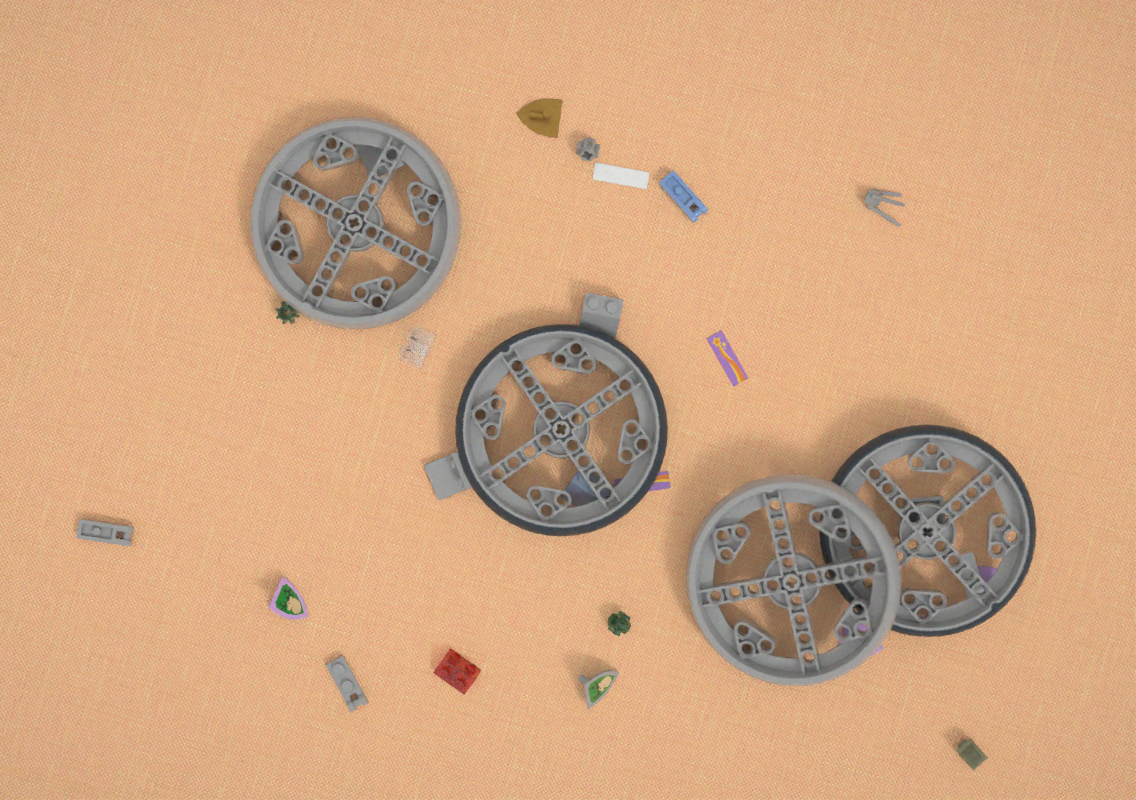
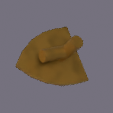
(542, 116)

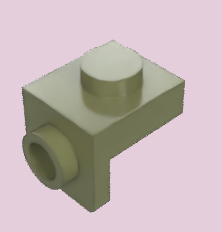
(971, 754)

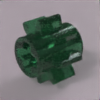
(282, 315)
(619, 623)

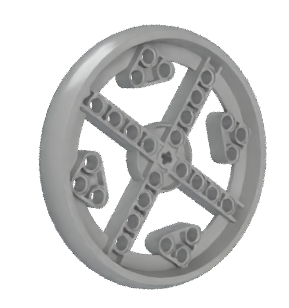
(266, 229)
(759, 662)

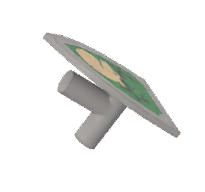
(597, 686)

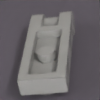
(104, 532)
(347, 682)

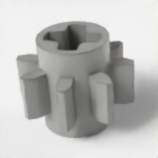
(588, 149)

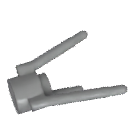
(874, 198)

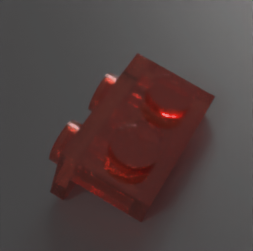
(457, 671)

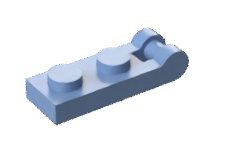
(682, 196)

